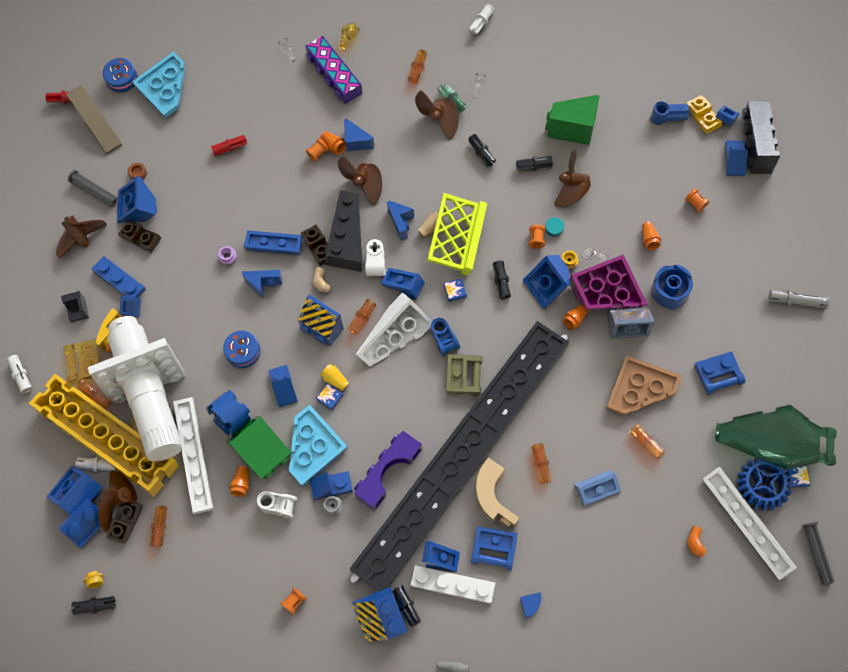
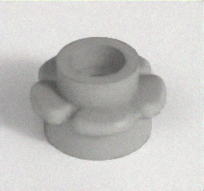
(332, 500)

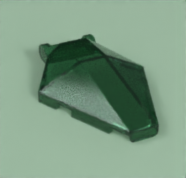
(779, 437)

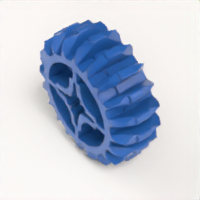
(756, 469)

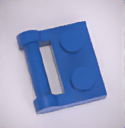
(718, 367)
(495, 541)

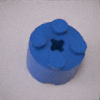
(662, 287)
(229, 413)

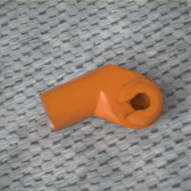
(694, 543)

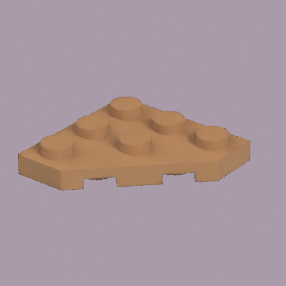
(641, 386)

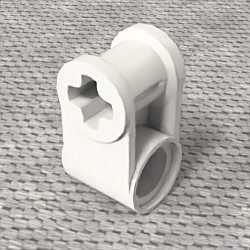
(375, 260)
(281, 504)

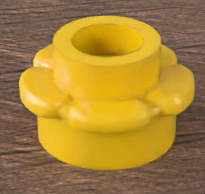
(570, 255)
(93, 580)

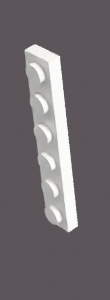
(193, 456)
(749, 523)

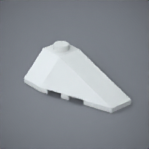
(397, 326)

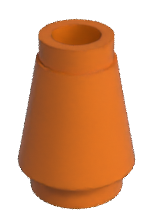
(335, 144)
(651, 238)
(575, 317)
(240, 482)

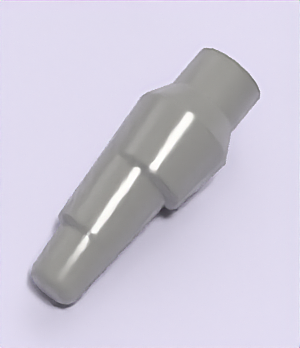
(453, 666)

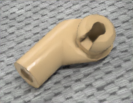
(318, 281)

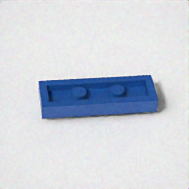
(273, 242)
(117, 278)

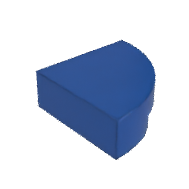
(531, 604)

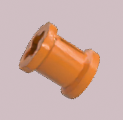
(317, 150)
(697, 200)
(537, 236)
(293, 600)

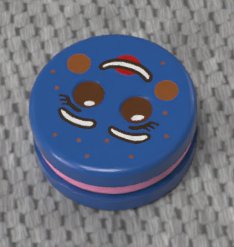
(119, 75)
(241, 349)

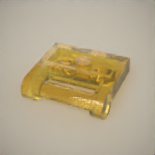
(88, 355)

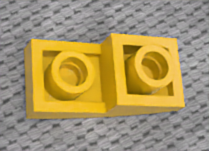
(703, 114)
(103, 333)

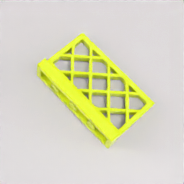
(473, 233)

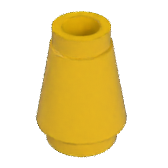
(334, 377)

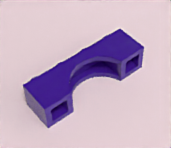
(403, 450)

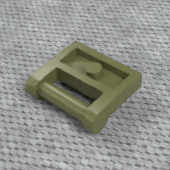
(458, 374)

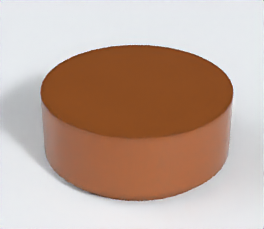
(137, 169)

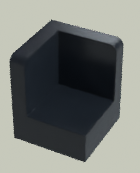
(75, 306)

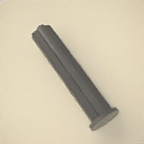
(94, 189)
(819, 553)

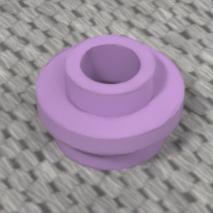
(223, 252)

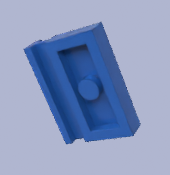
(81, 523)

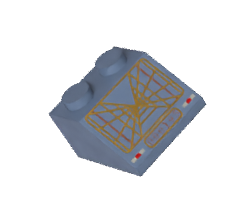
(630, 322)

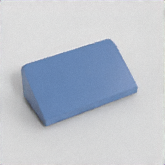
(598, 487)

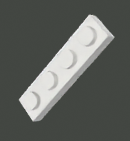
(452, 584)

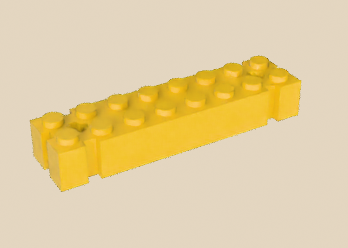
(101, 434)

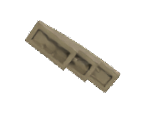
(94, 119)

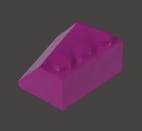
(607, 286)

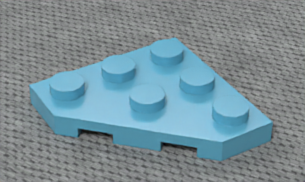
(163, 84)
(312, 446)

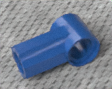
(673, 112)

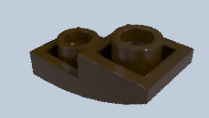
(139, 236)
(316, 243)
(124, 523)

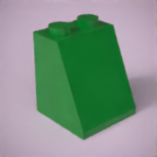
(573, 119)
(259, 447)

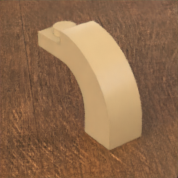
(486, 482)

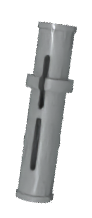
(798, 299)

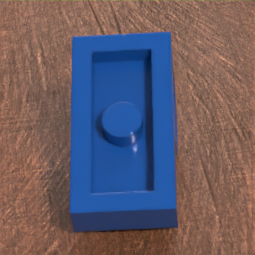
(404, 281)

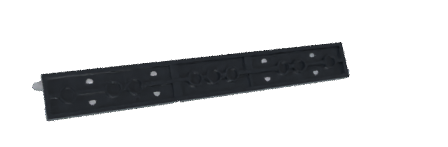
(458, 458)

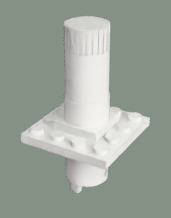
(139, 376)

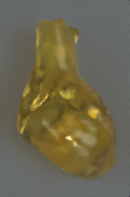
(348, 33)

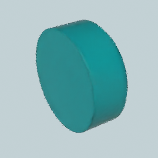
(554, 226)

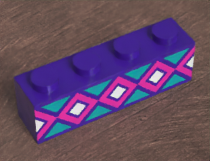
(333, 70)

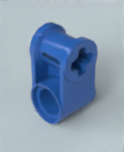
(445, 339)

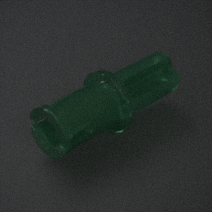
(449, 94)

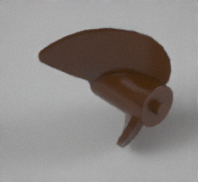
(440, 110)
(366, 176)
(575, 184)
(76, 233)
(119, 492)

